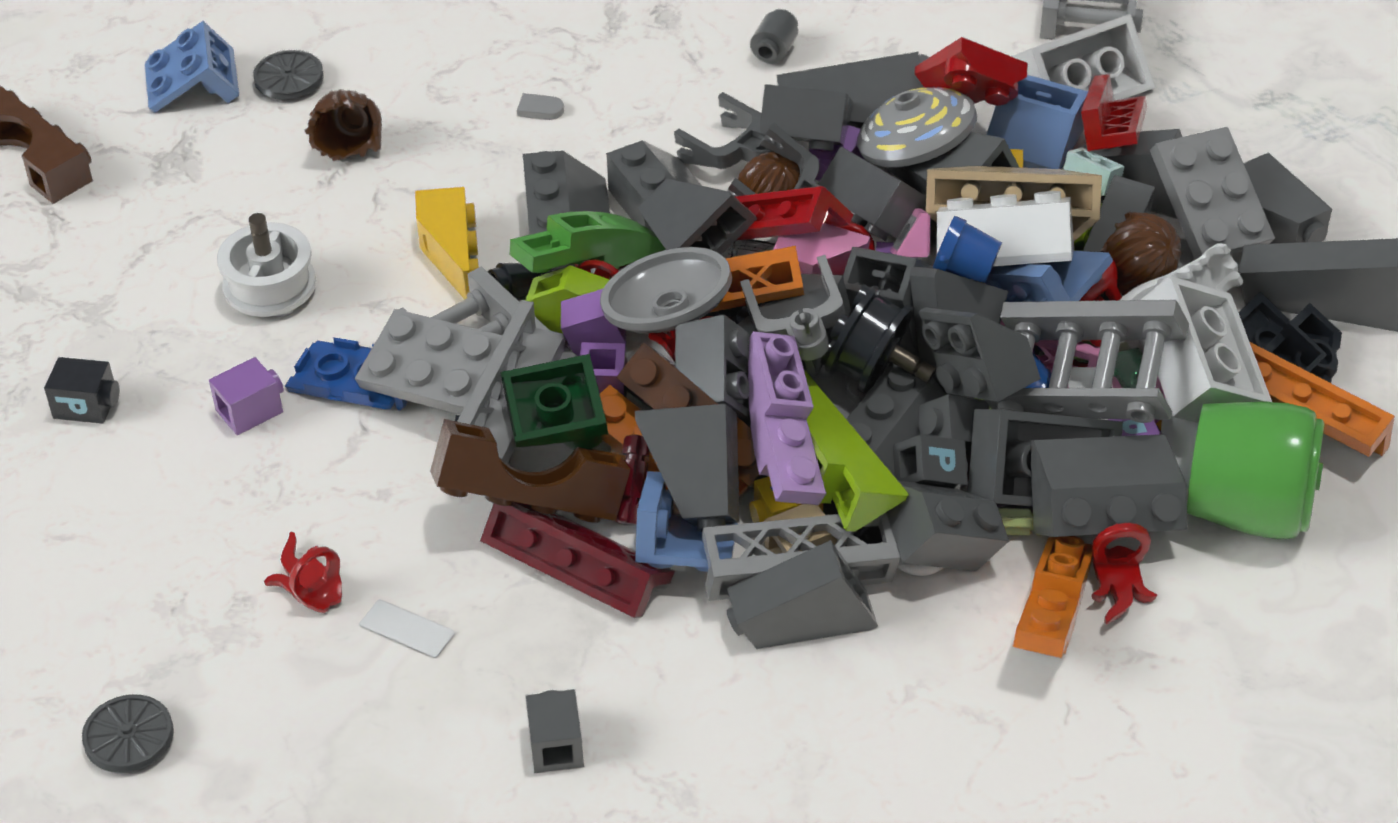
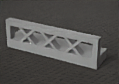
(518, 348)
(868, 561)

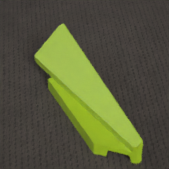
(848, 466)

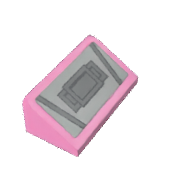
(914, 237)

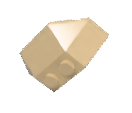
(984, 182)

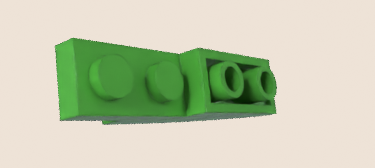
(584, 236)

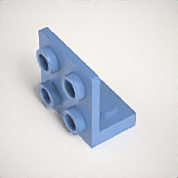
(191, 58)
(1051, 280)
(668, 538)

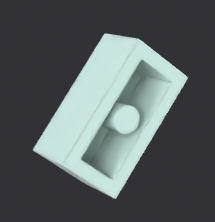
(1090, 162)

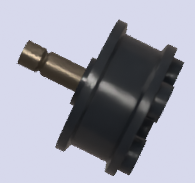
(872, 340)

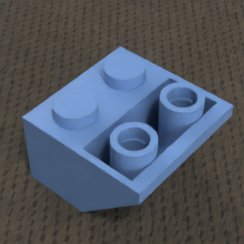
(1041, 122)

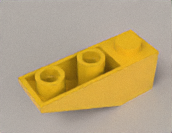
(445, 235)

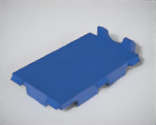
(330, 373)

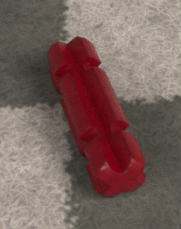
(635, 450)

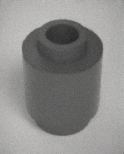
(774, 36)

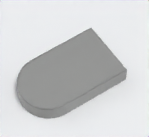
(540, 107)

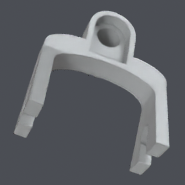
(808, 326)

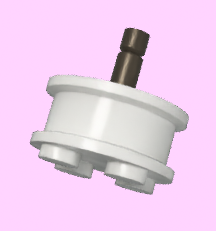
(266, 268)

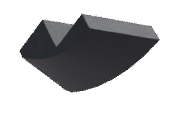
(1304, 341)

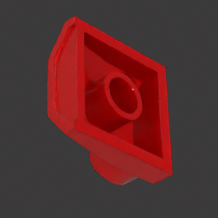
(974, 72)

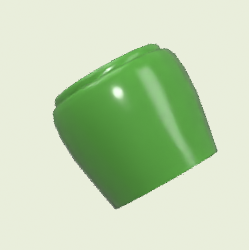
(1256, 467)

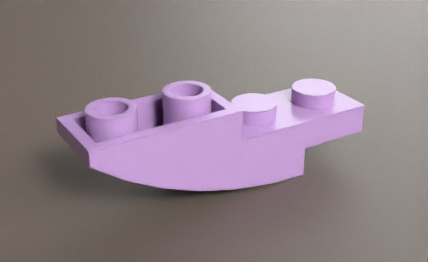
(779, 419)

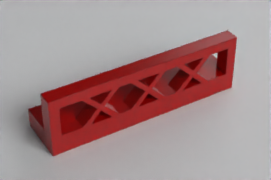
(1111, 121)
(793, 212)

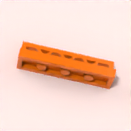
(768, 274)
(1344, 414)

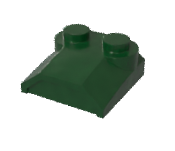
(555, 404)

